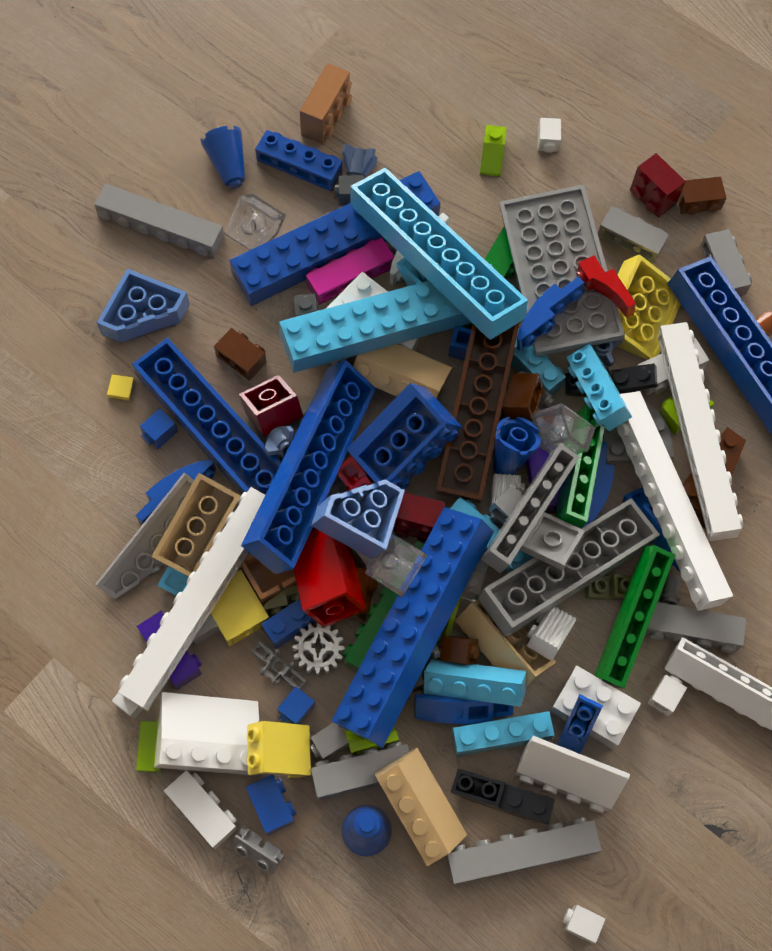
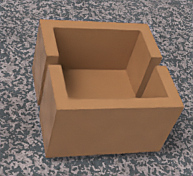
(264, 581)

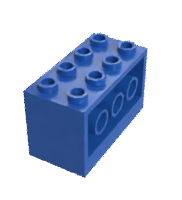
(405, 437)

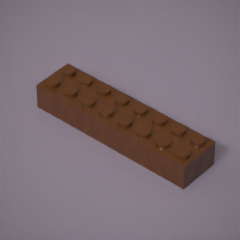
(478, 412)

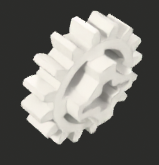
(328, 648)

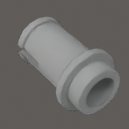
(671, 590)

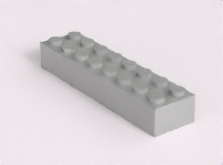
(540, 586)

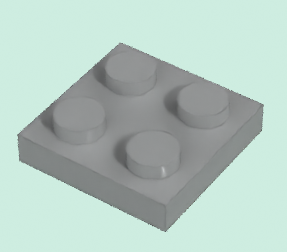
(553, 541)

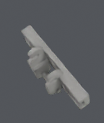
(286, 669)

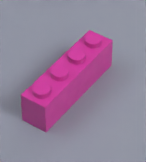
(335, 276)

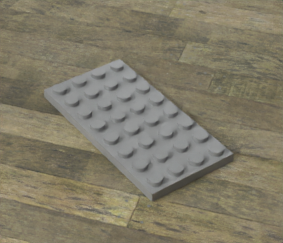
(546, 242)

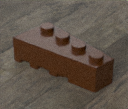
(732, 446)

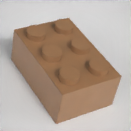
(325, 103)

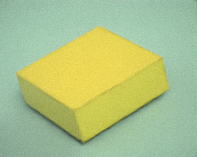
(120, 387)

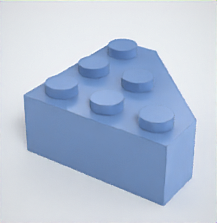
(141, 307)
(361, 516)

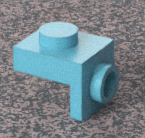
(173, 581)

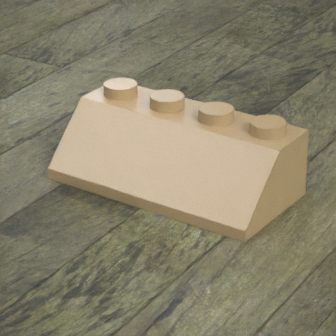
(398, 366)
(195, 525)
(499, 650)
(421, 806)

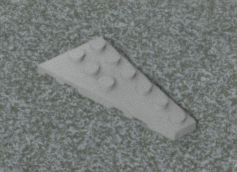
(136, 558)

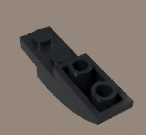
(625, 379)
(502, 797)

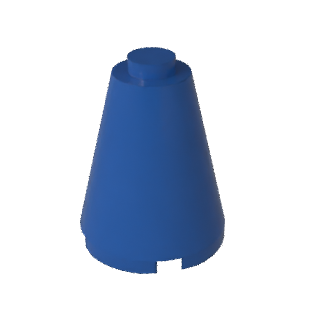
(226, 154)
(514, 444)
(366, 830)

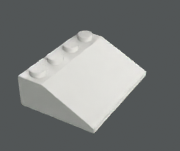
(204, 733)
(571, 775)

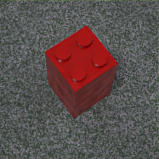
(328, 580)

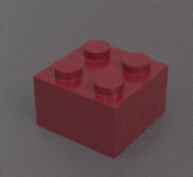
(657, 185)
(271, 405)
(417, 516)

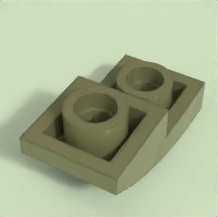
(608, 587)
(281, 600)

